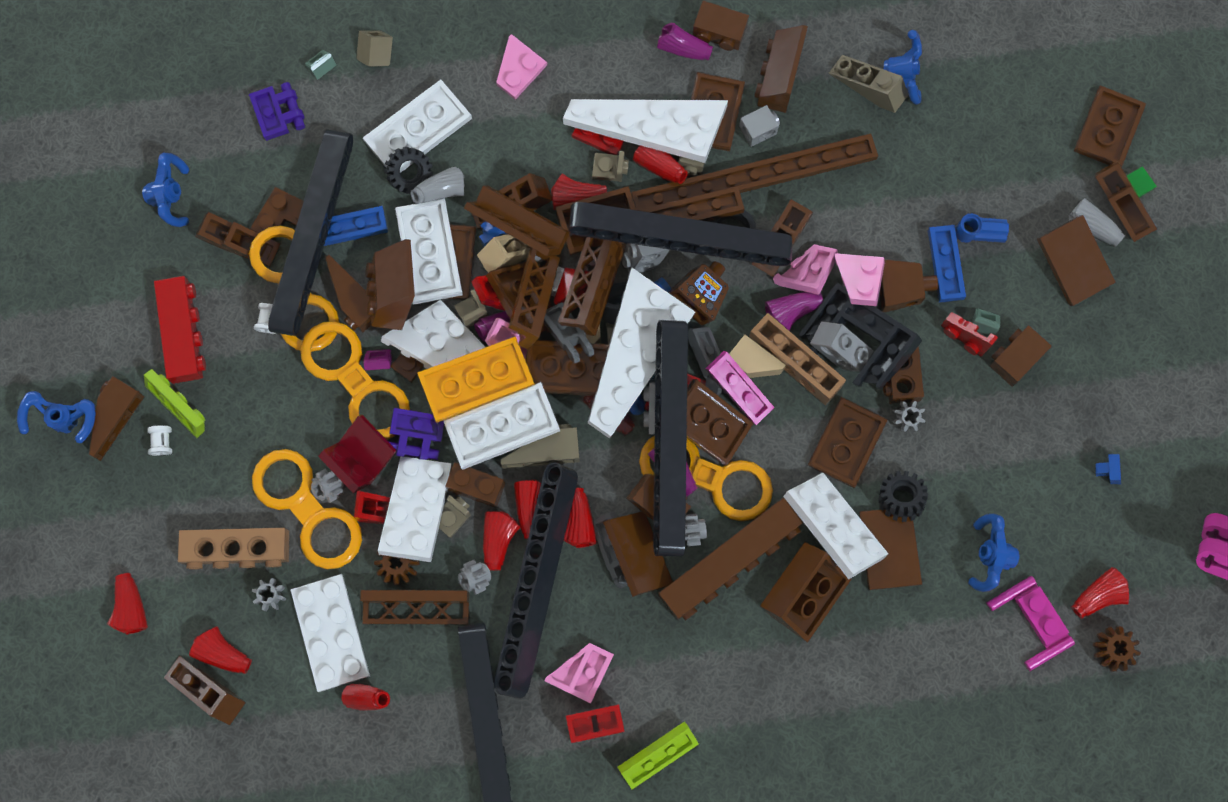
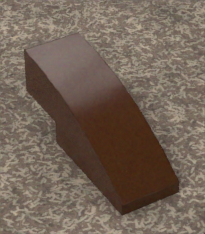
(1125, 201)
(792, 223)
(233, 238)

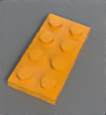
(475, 379)

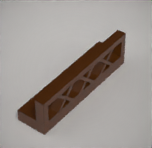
(703, 207)
(518, 221)
(599, 284)
(539, 300)
(415, 596)

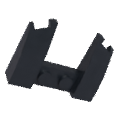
(895, 339)

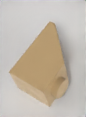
(503, 252)
(755, 360)

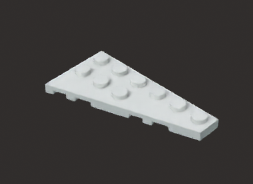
(669, 126)
(433, 336)
(632, 349)

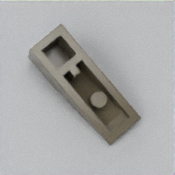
(558, 448)

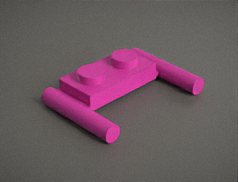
(1040, 616)

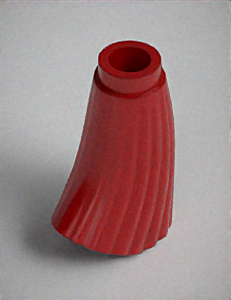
(660, 164)
(568, 191)
(526, 498)
(580, 525)
(498, 532)
(1107, 590)
(128, 607)
(216, 651)
(364, 697)

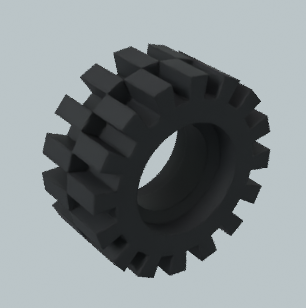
(395, 162)
(908, 484)

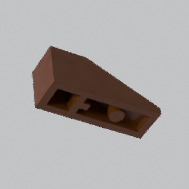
(528, 191)
(350, 296)
(113, 410)
(204, 691)

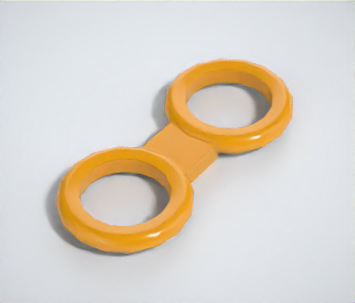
(271, 276)
(351, 375)
(711, 478)
(306, 509)

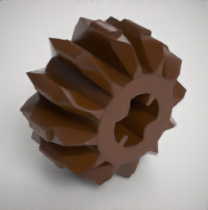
(395, 574)
(1107, 649)

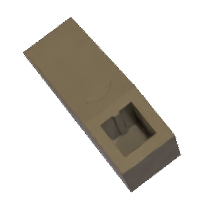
(875, 84)

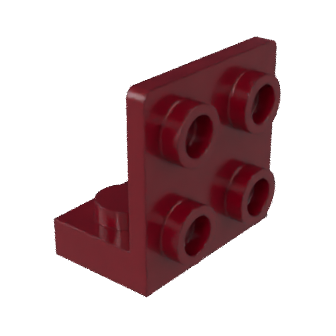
(358, 455)

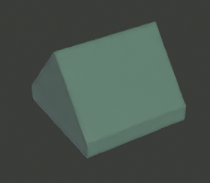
(320, 64)
(986, 321)

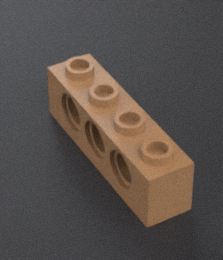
(799, 359)
(193, 542)

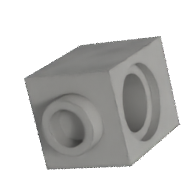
(759, 125)

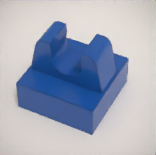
(489, 232)
(1110, 469)

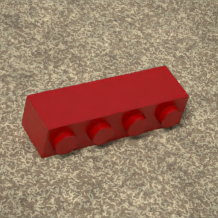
(179, 330)

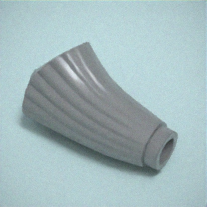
(441, 185)
(1099, 223)

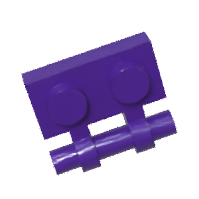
(269, 114)
(419, 426)

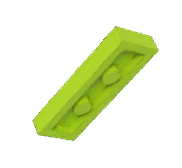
(174, 402)
(658, 755)

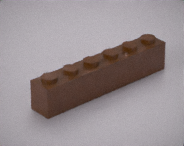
(730, 559)

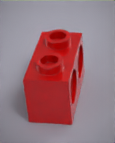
(595, 723)

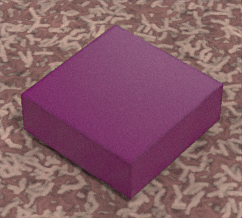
(377, 359)

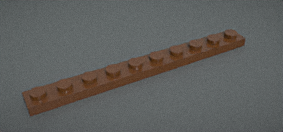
(764, 172)

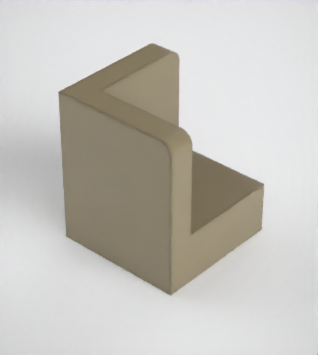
(374, 48)
(471, 310)

